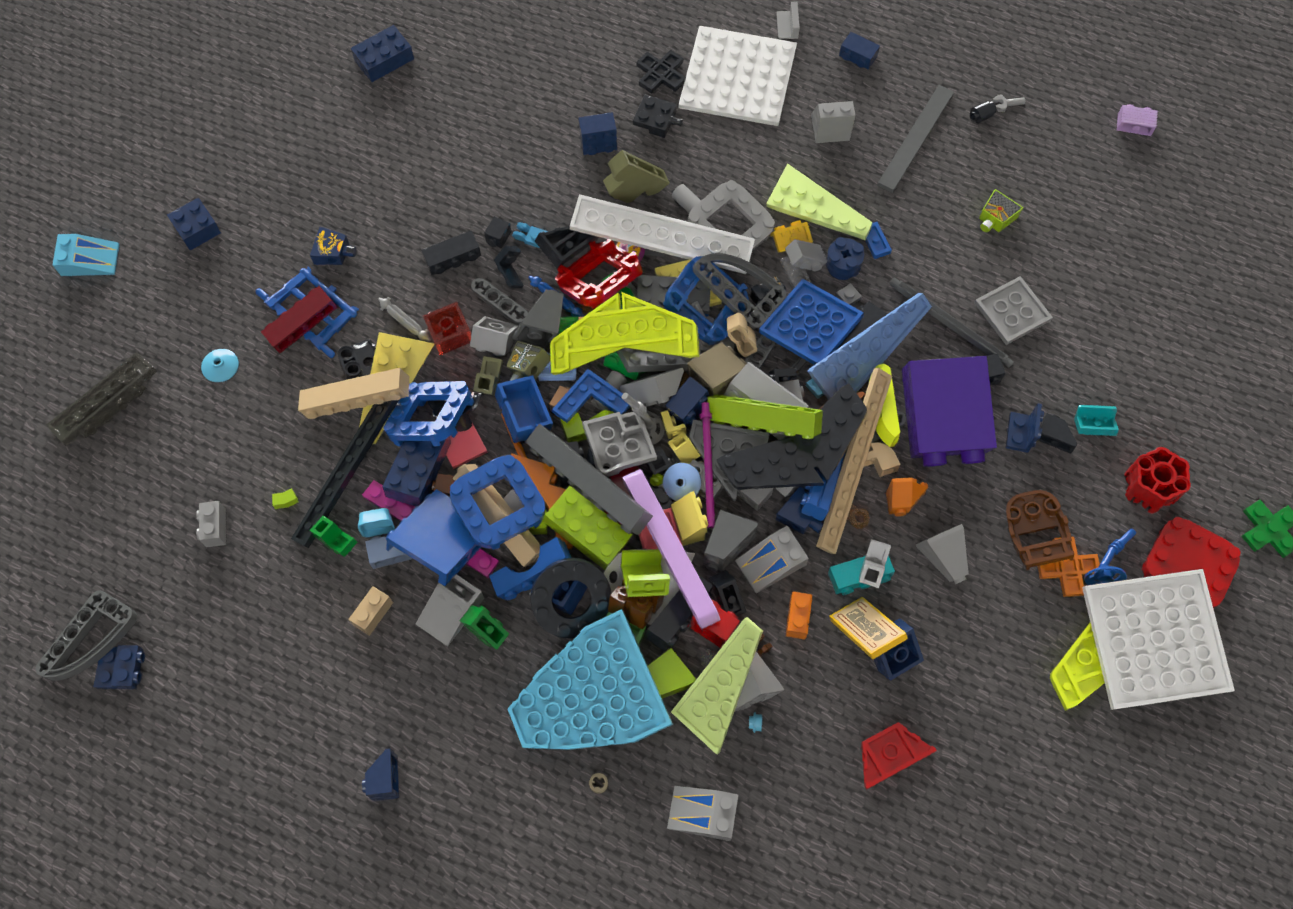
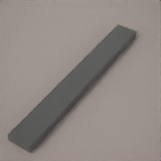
(915, 139)

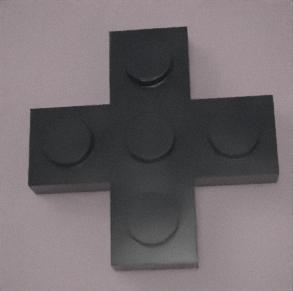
(661, 71)

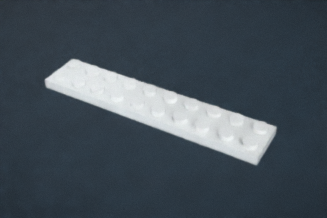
(657, 231)

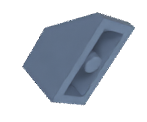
(379, 556)

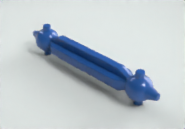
(566, 305)

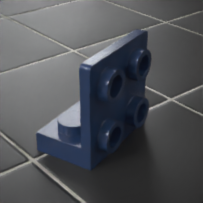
(1024, 430)

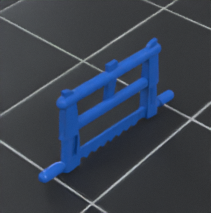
(333, 325)

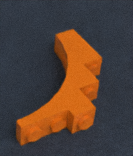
(544, 479)

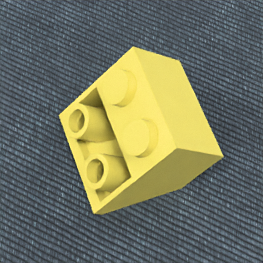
(689, 519)

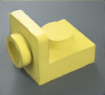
(670, 425)

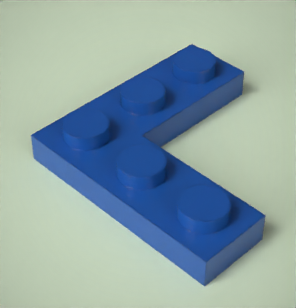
(589, 385)

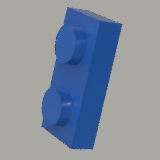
(877, 242)

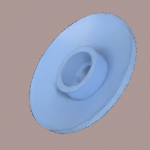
(688, 474)

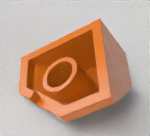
(904, 495)

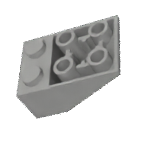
(447, 607)

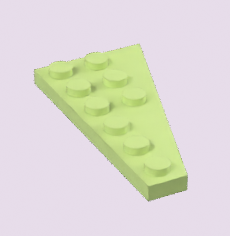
(808, 201)
(715, 693)

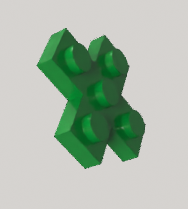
(1269, 528)

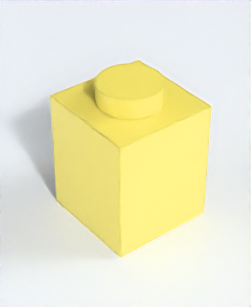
(683, 448)

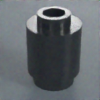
(982, 111)

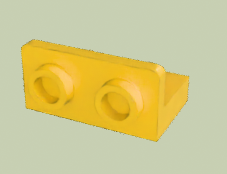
(784, 236)

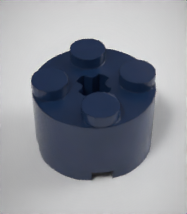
(844, 258)

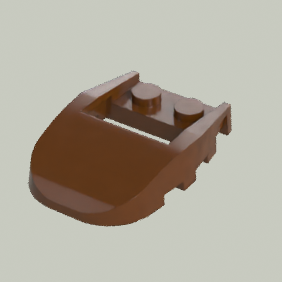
(1033, 513)

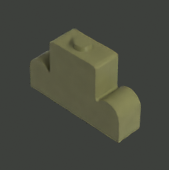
(632, 177)

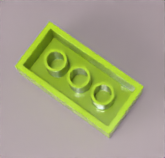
(586, 527)

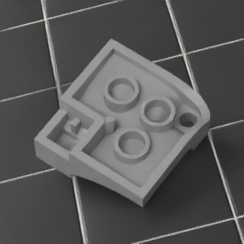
(618, 442)

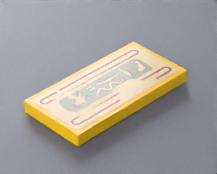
(868, 627)

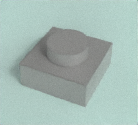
(849, 294)

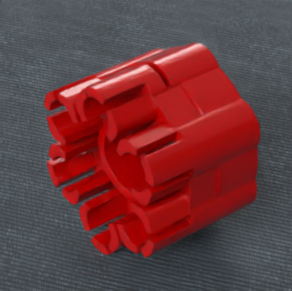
(1146, 487)

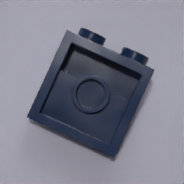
(120, 668)

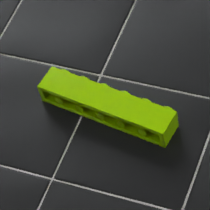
(766, 415)

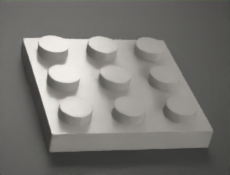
(1013, 310)

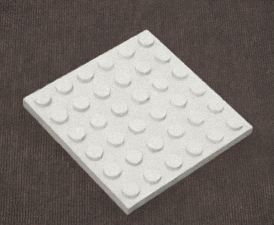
(738, 75)
(1157, 639)

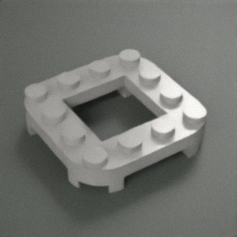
(737, 195)

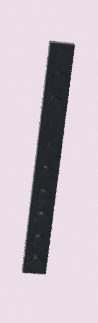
(344, 471)

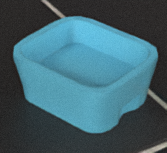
(375, 522)

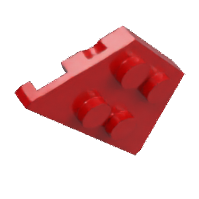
(891, 753)

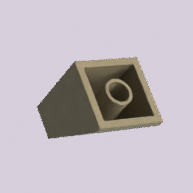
(716, 368)

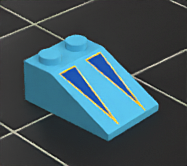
(84, 255)

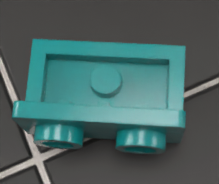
(1096, 420)

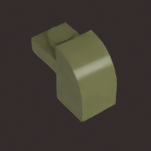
(489, 376)

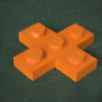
(1070, 571)

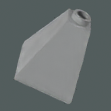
(947, 553)

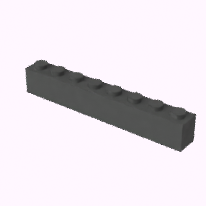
(589, 480)

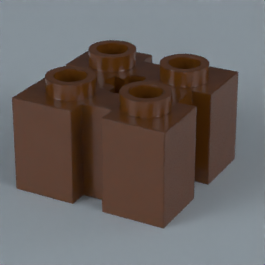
(635, 608)

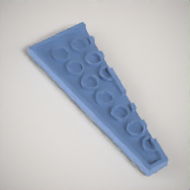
(859, 356)

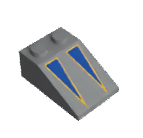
(772, 559)
(703, 812)

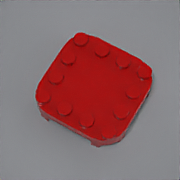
(1190, 547)

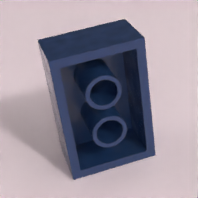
(382, 53)

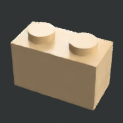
(371, 610)

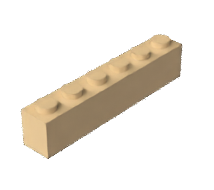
(354, 393)

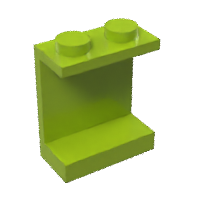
(644, 573)

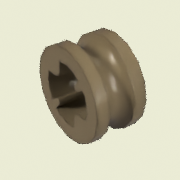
(600, 776)

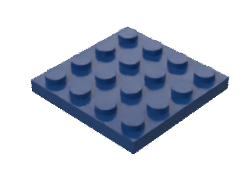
(811, 322)

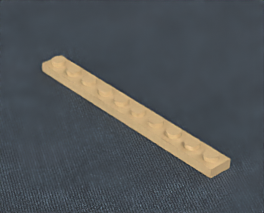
(854, 463)

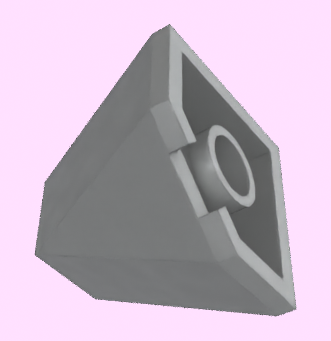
(759, 685)

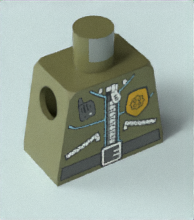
(527, 360)

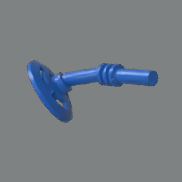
(1104, 572)

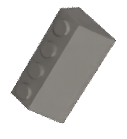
(756, 385)

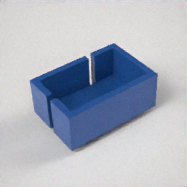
(522, 407)

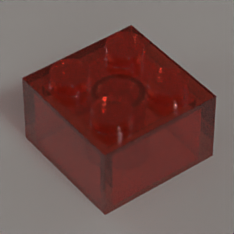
(448, 328)

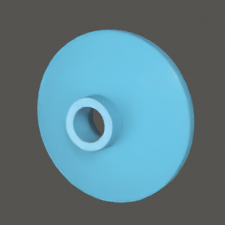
(222, 371)

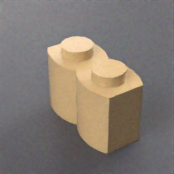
(741, 334)

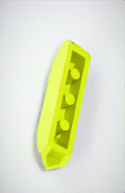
(888, 422)

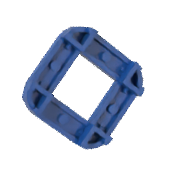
(676, 302)
(398, 425)
(510, 526)

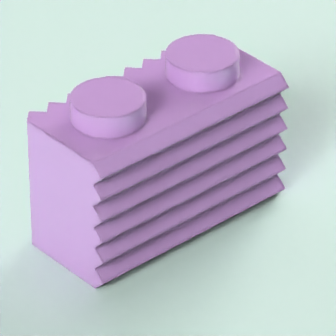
(1137, 120)

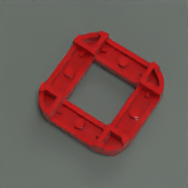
(593, 295)

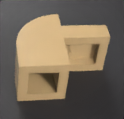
(883, 459)

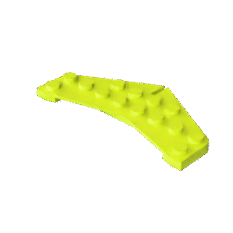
(633, 327)
(1078, 671)

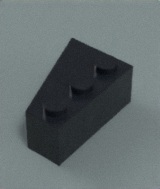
(563, 244)

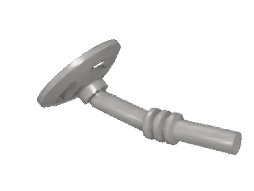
(650, 423)

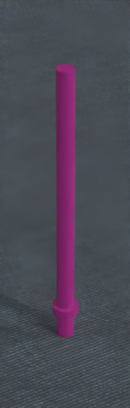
(705, 416)

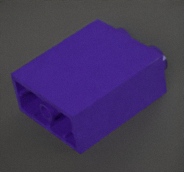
(949, 409)

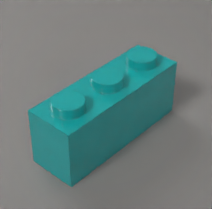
(846, 575)

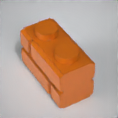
(798, 615)

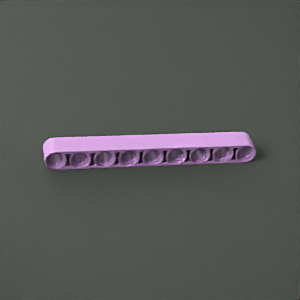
(672, 551)

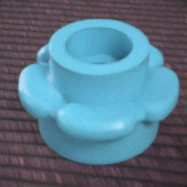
(755, 722)

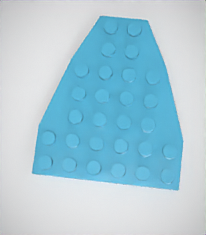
(591, 693)

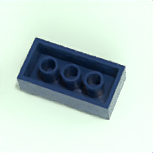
(415, 471)

